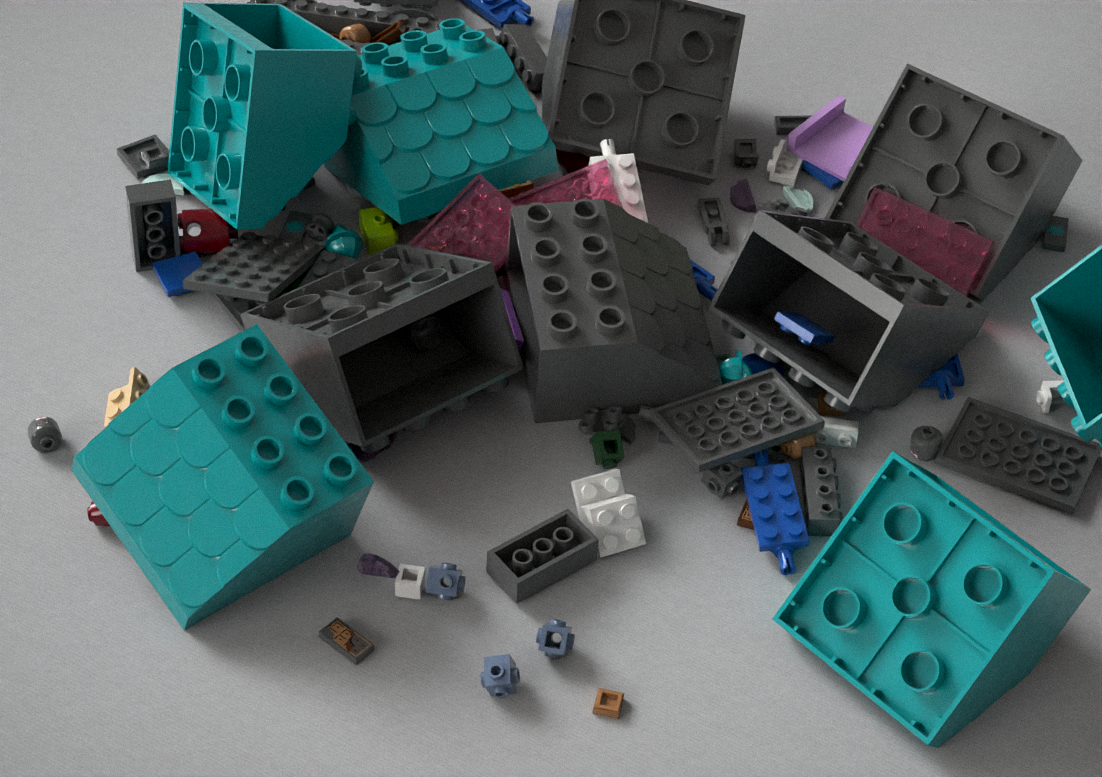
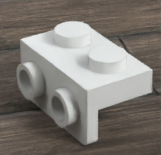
(784, 166)

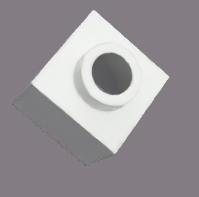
(410, 581)

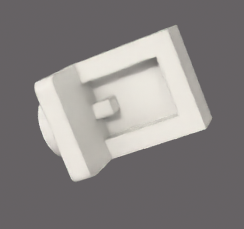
(1049, 395)

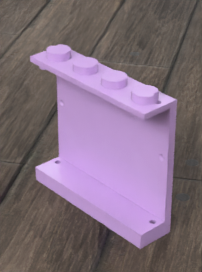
(830, 139)

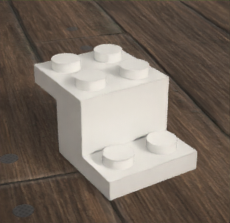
(608, 512)

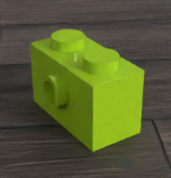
(377, 229)

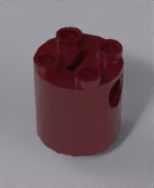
(214, 232)

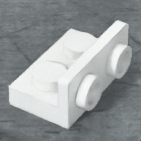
(838, 432)

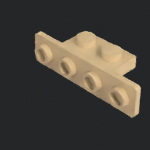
(123, 397)

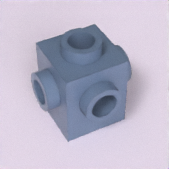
(436, 583)
(546, 641)
(500, 675)

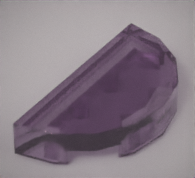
(742, 197)
(376, 566)

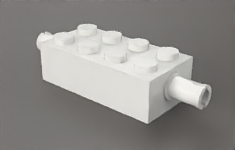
(625, 177)

